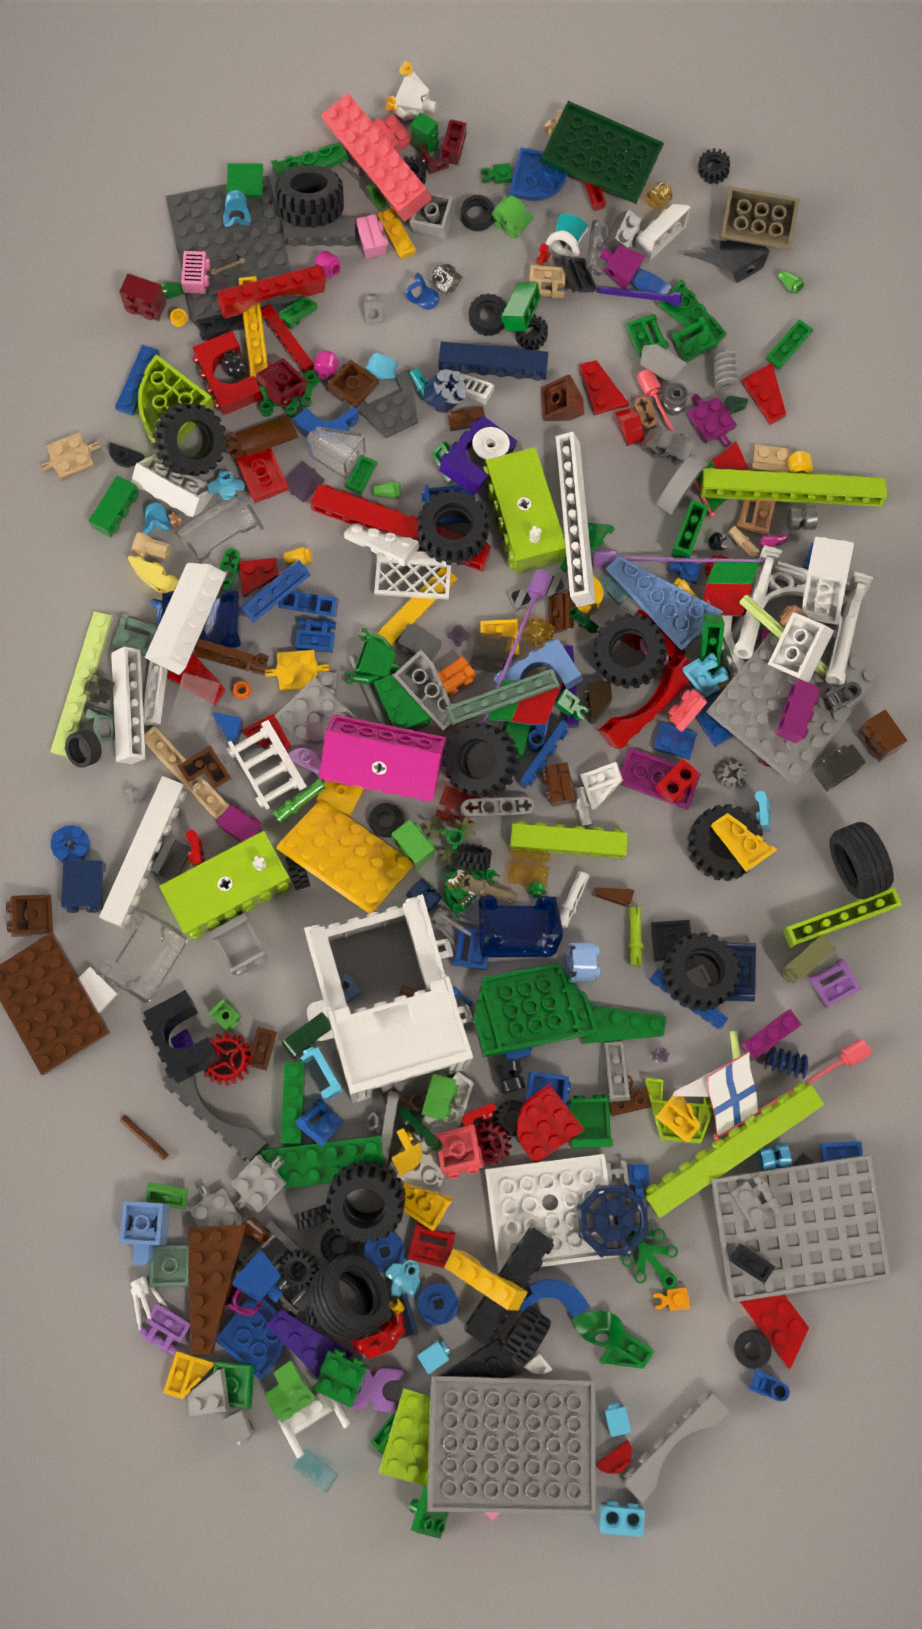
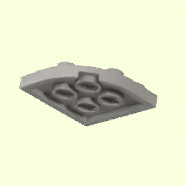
(311, 711)

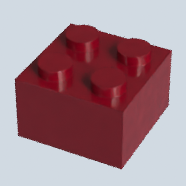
(143, 297)

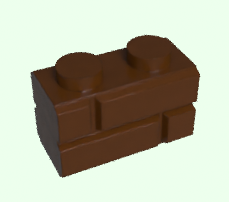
(559, 784)

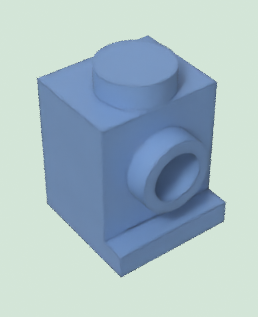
(353, 990)

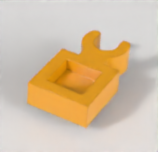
(676, 1299)

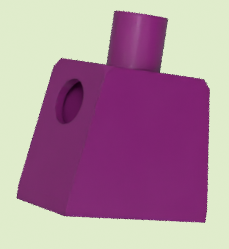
(622, 264)

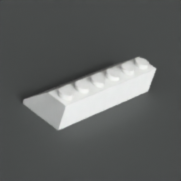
(185, 616)

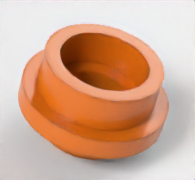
(239, 685)

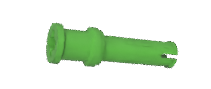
(291, 806)

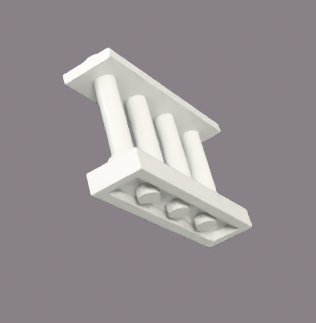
(275, 749)

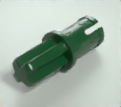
(583, 620)

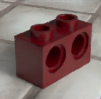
(454, 141)

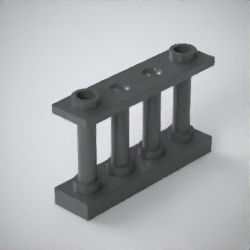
(288, 1246)

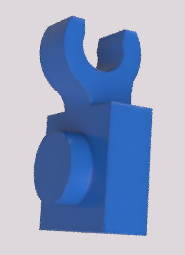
(687, 571)
(638, 1176)

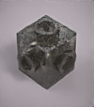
(445, 278)
(99, 689)

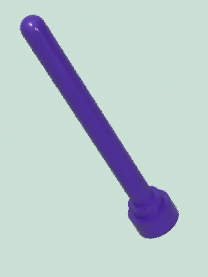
(673, 298)

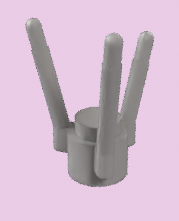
(443, 917)

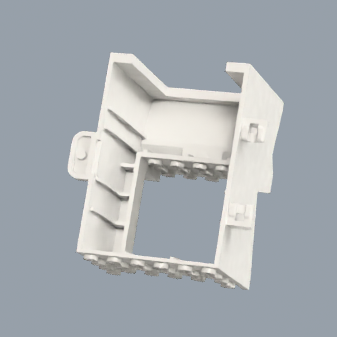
(396, 1037)

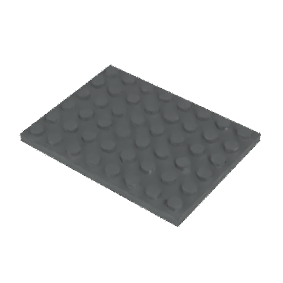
(200, 228)

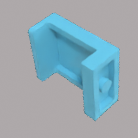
(335, 1088)

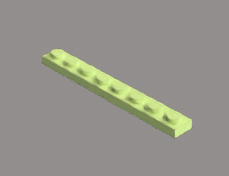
(86, 666)

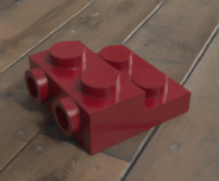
(282, 382)

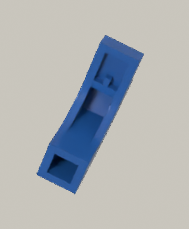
(307, 422)
(557, 1289)

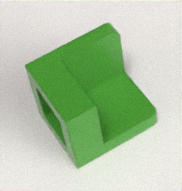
(376, 197)

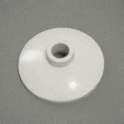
(490, 437)

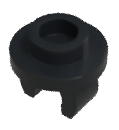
(716, 540)

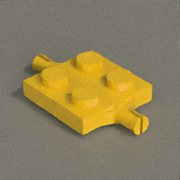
(296, 669)

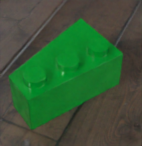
(400, 706)

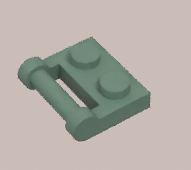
(131, 639)

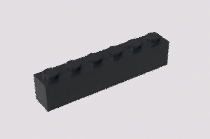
(518, 1269)

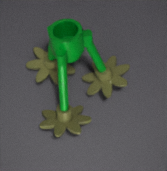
(453, 836)

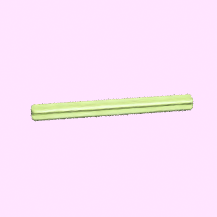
(776, 628)

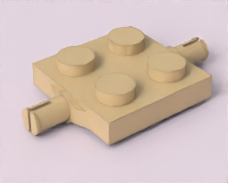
(70, 456)

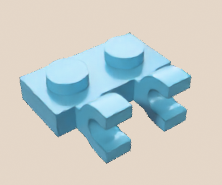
(701, 678)

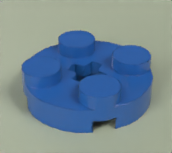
(61, 838)
(394, 1245)
(449, 1300)

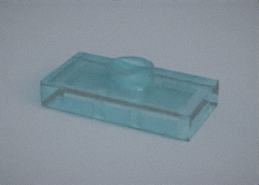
(315, 1471)

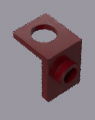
(431, 165)

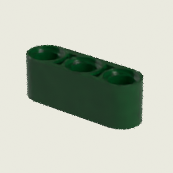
(306, 1035)

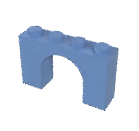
(550, 656)

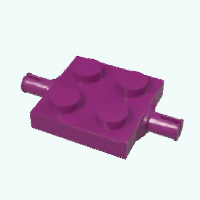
(711, 420)

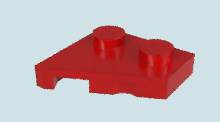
(257, 573)

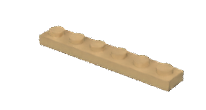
(171, 759)

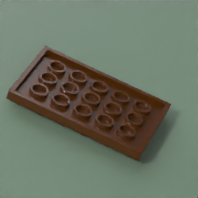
(49, 1004)

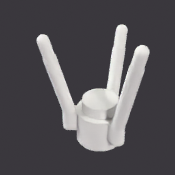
(139, 1289)

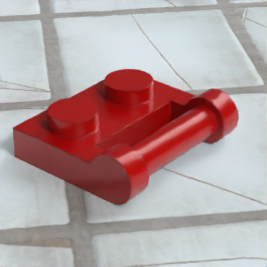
(196, 855)
(485, 1113)
(428, 1252)

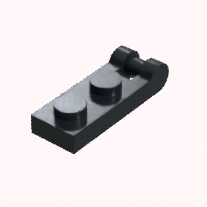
(219, 325)

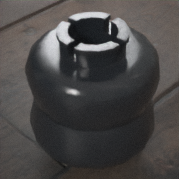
(234, 363)

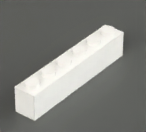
(128, 705)

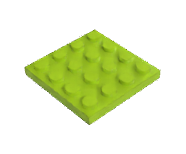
(408, 1441)

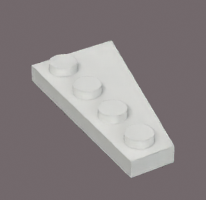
(387, 543)

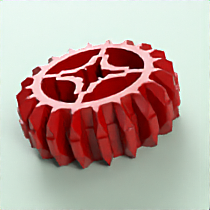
(234, 1053)

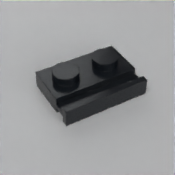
(578, 276)

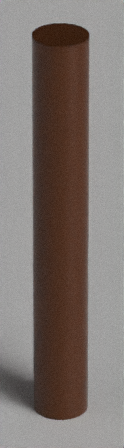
(144, 1137)

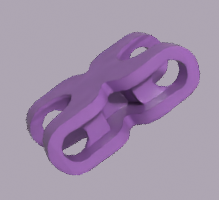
(373, 1390)

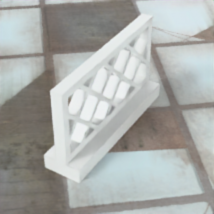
(419, 559)

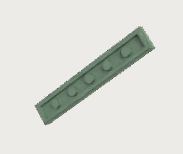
(502, 697)

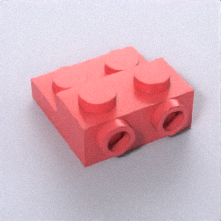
(394, 132)
(687, 709)
(460, 1152)

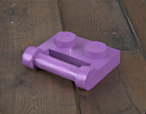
(837, 989)

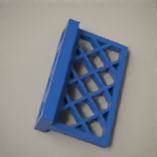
(275, 591)

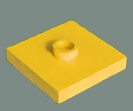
(341, 796)

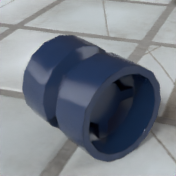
(430, 896)

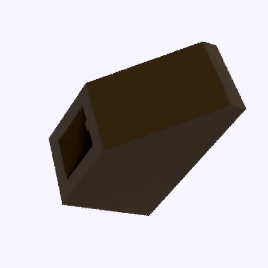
(599, 699)

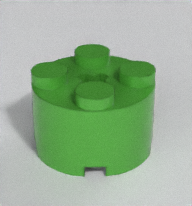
(511, 216)

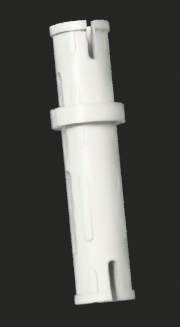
(575, 893)

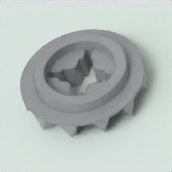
(731, 782)

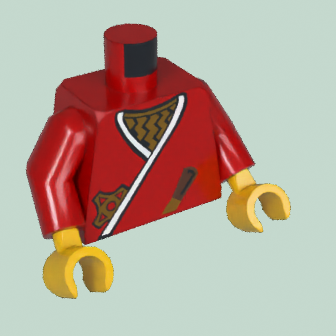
(385, 1336)

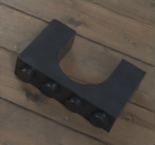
(161, 1021)

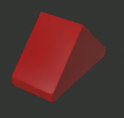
(630, 426)

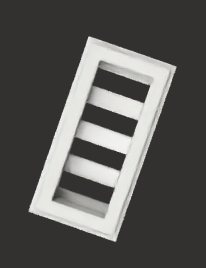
(478, 396)

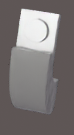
(681, 483)

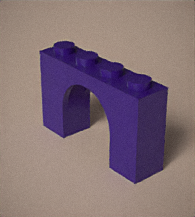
(457, 464)

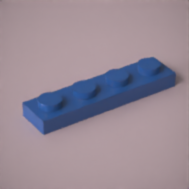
(128, 399)
(540, 761)

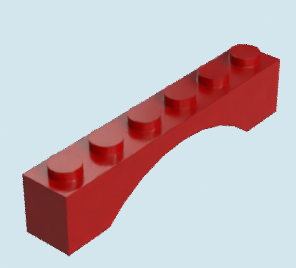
(238, 299)
(621, 729)

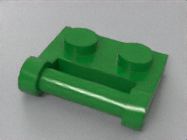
(641, 336)
(697, 344)

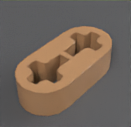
(649, 412)

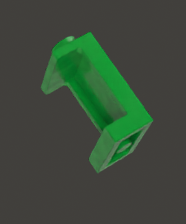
(595, 1119)

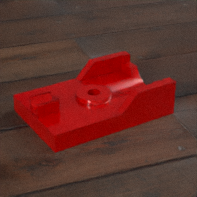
(262, 486)

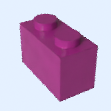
(238, 824)

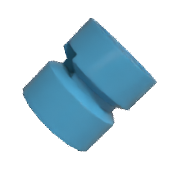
(767, 1159)

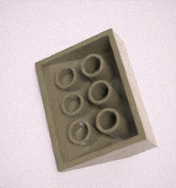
(759, 218)

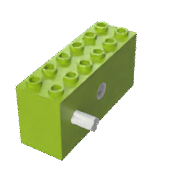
(524, 511)
(201, 895)

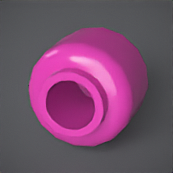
(329, 263)
(325, 364)

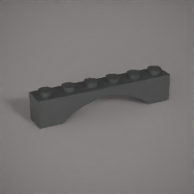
(245, 1140)

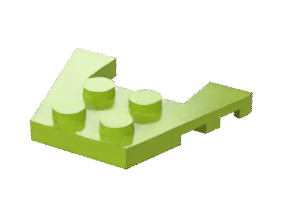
(701, 1111)

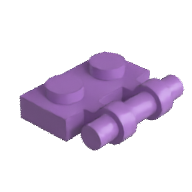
(168, 1323)

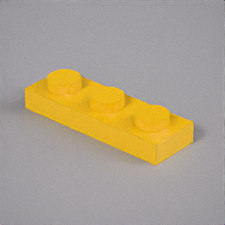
(396, 233)

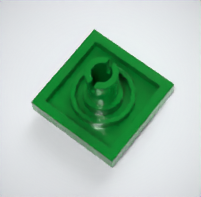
(426, 1522)

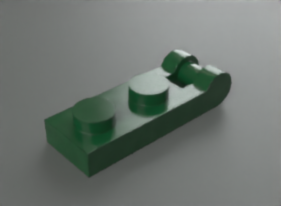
(420, 1129)

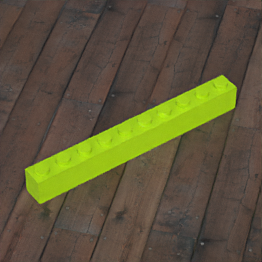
(793, 487)
(733, 1149)

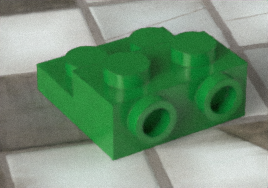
(341, 1377)

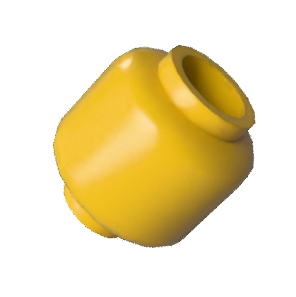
(800, 462)

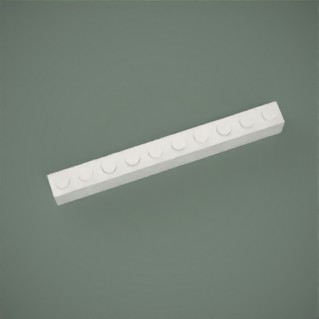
(575, 520)

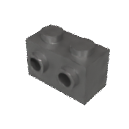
(623, 230)

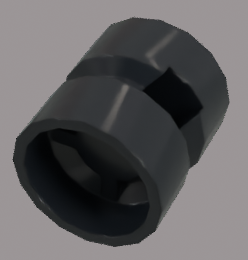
(512, 1083)

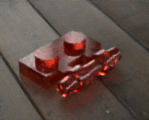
(452, 799)

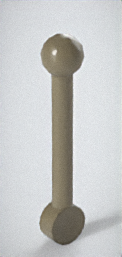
(214, 272)

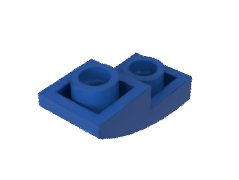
(649, 282)

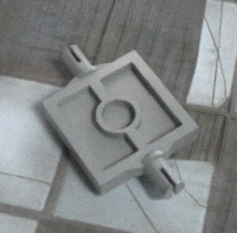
(259, 1183)
(215, 1209)

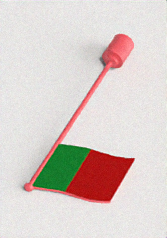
(730, 459)

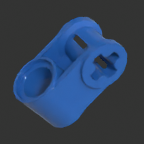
(765, 1385)

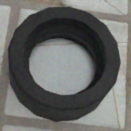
(477, 225)
(93, 747)

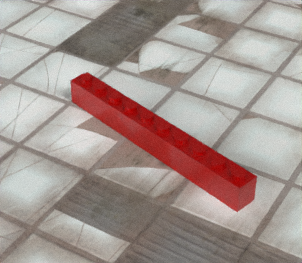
(361, 511)

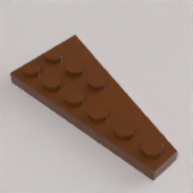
(211, 1274)

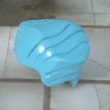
(382, 367)

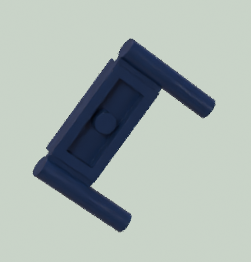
(747, 986)

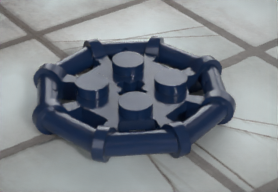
(601, 1220)

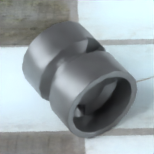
(675, 398)
(802, 518)

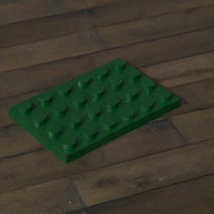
(602, 152)

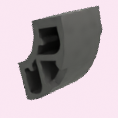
(667, 445)

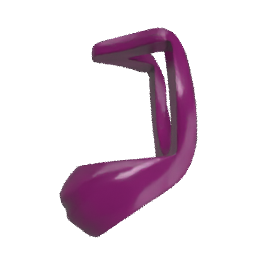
(233, 1301)

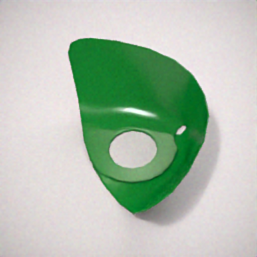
(597, 1322)

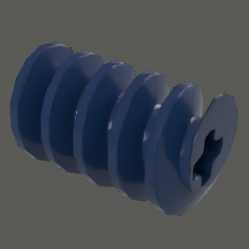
(787, 1061)

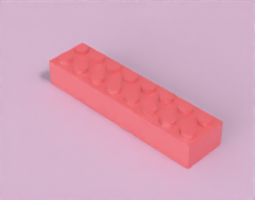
(376, 157)

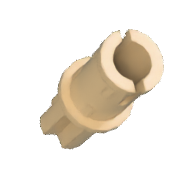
(743, 542)

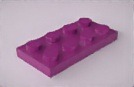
(643, 773)

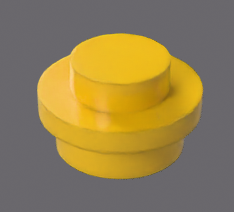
(178, 317)

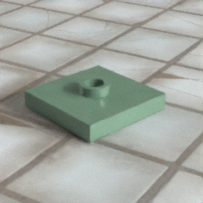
(169, 1266)

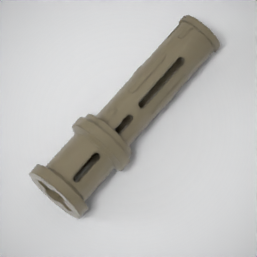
(482, 888)

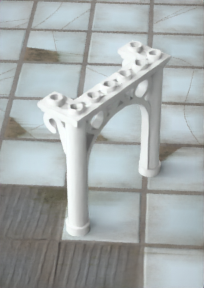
(774, 570)

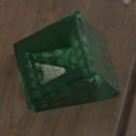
(735, 404)

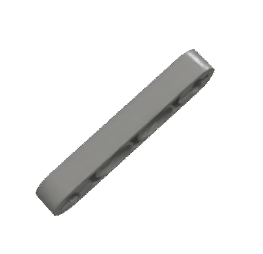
(497, 807)
(389, 1124)

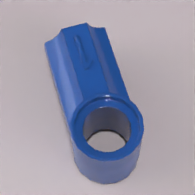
(538, 732)

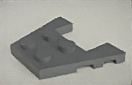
(394, 412)

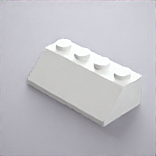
(177, 490)

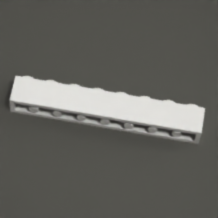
(143, 851)

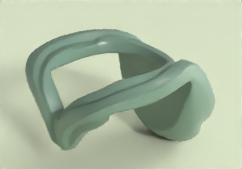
(99, 714)

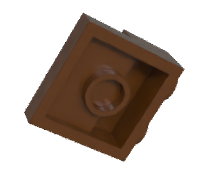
(352, 384)
(29, 915)

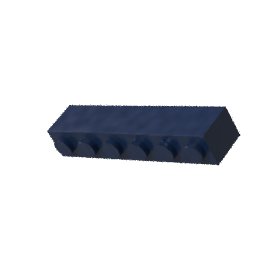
(493, 360)

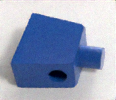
(259, 1279)

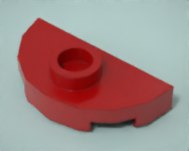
(544, 256)
(616, 1460)

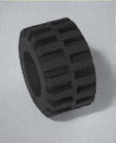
(526, 1335)

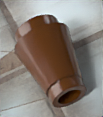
(256, 1231)

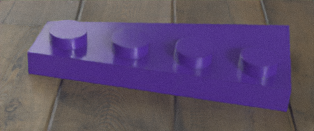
(303, 1340)

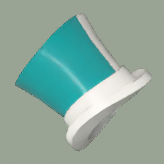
(567, 236)

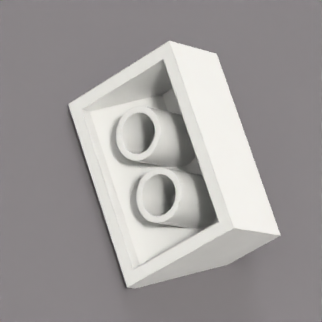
(662, 230)
(801, 647)

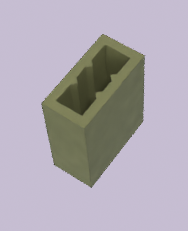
(807, 959)

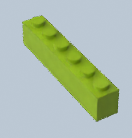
(569, 840)
(842, 918)

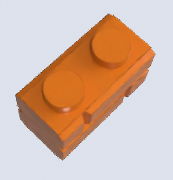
(456, 676)

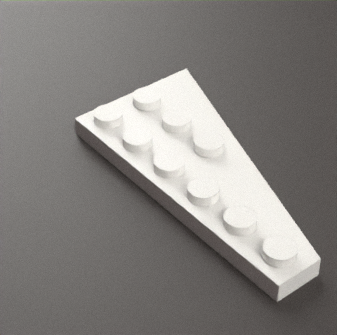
(428, 1172)

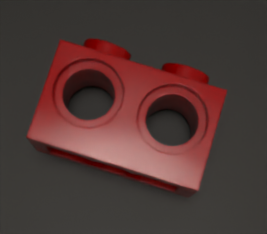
(674, 779)

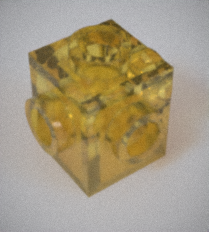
(538, 631)

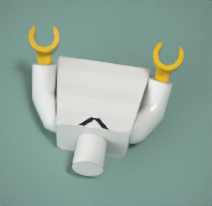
(411, 97)

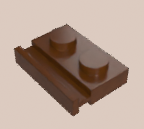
(558, 611)

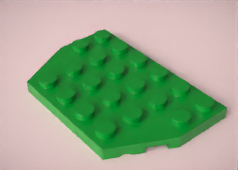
(530, 1010)

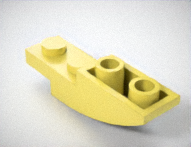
(153, 574)

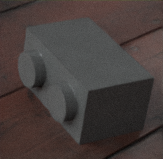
(414, 640)

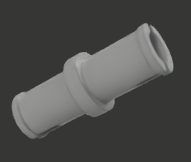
(582, 806)

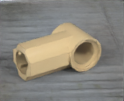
(145, 545)

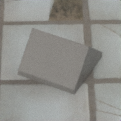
(661, 362)

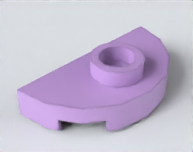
(306, 759)

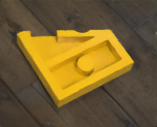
(503, 628)
(679, 1117)
(185, 1374)

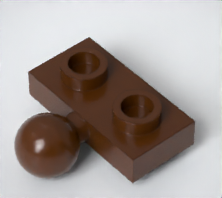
(638, 1100)

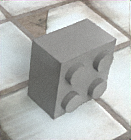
(434, 217)

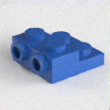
(539, 1080)

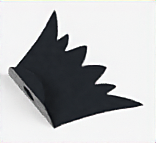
(734, 257)

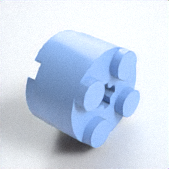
(582, 962)

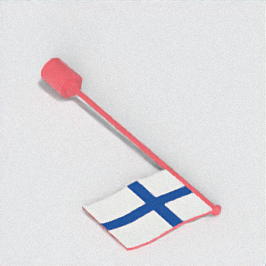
(734, 1091)

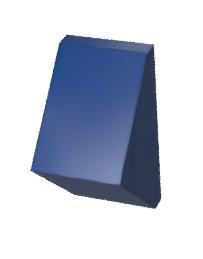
(230, 726)

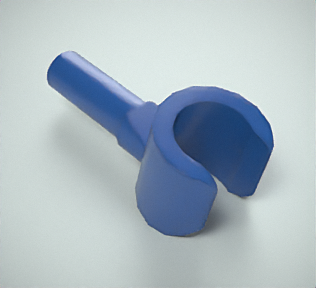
(457, 993)

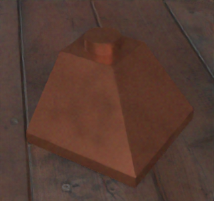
(561, 400)

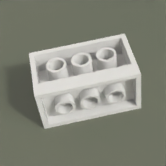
(827, 579)

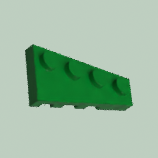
(326, 156)
(691, 311)
(624, 1025)

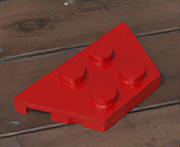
(779, 1323)

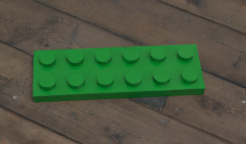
(317, 1164)

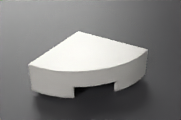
(538, 1365)

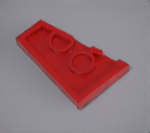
(765, 393)

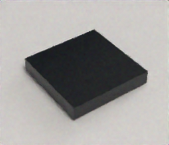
(665, 936)

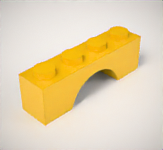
(493, 1286)

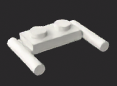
(309, 1415)

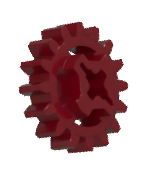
(498, 1145)

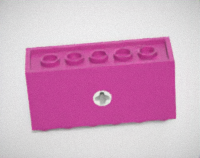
(382, 758)

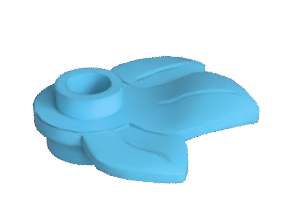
(226, 485)
(402, 1280)

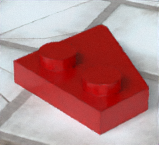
(265, 743)

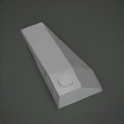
(425, 686)

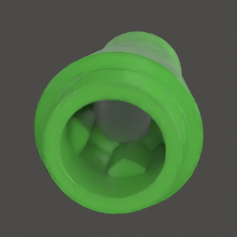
(791, 281)
(388, 490)

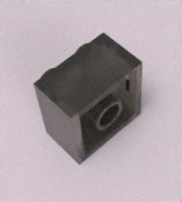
(839, 766)

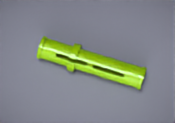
(635, 937)

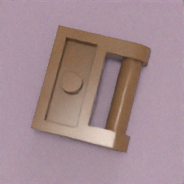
(761, 517)

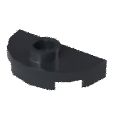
(123, 456)

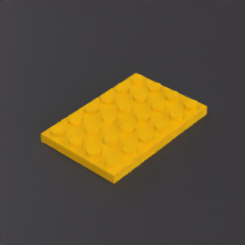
(345, 856)

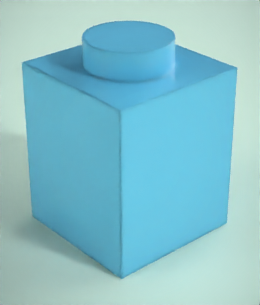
(617, 1419)

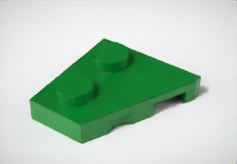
(628, 1353)

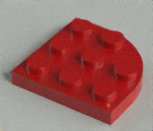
(545, 1124)

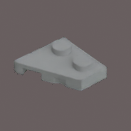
(209, 1396)

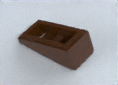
(618, 896)

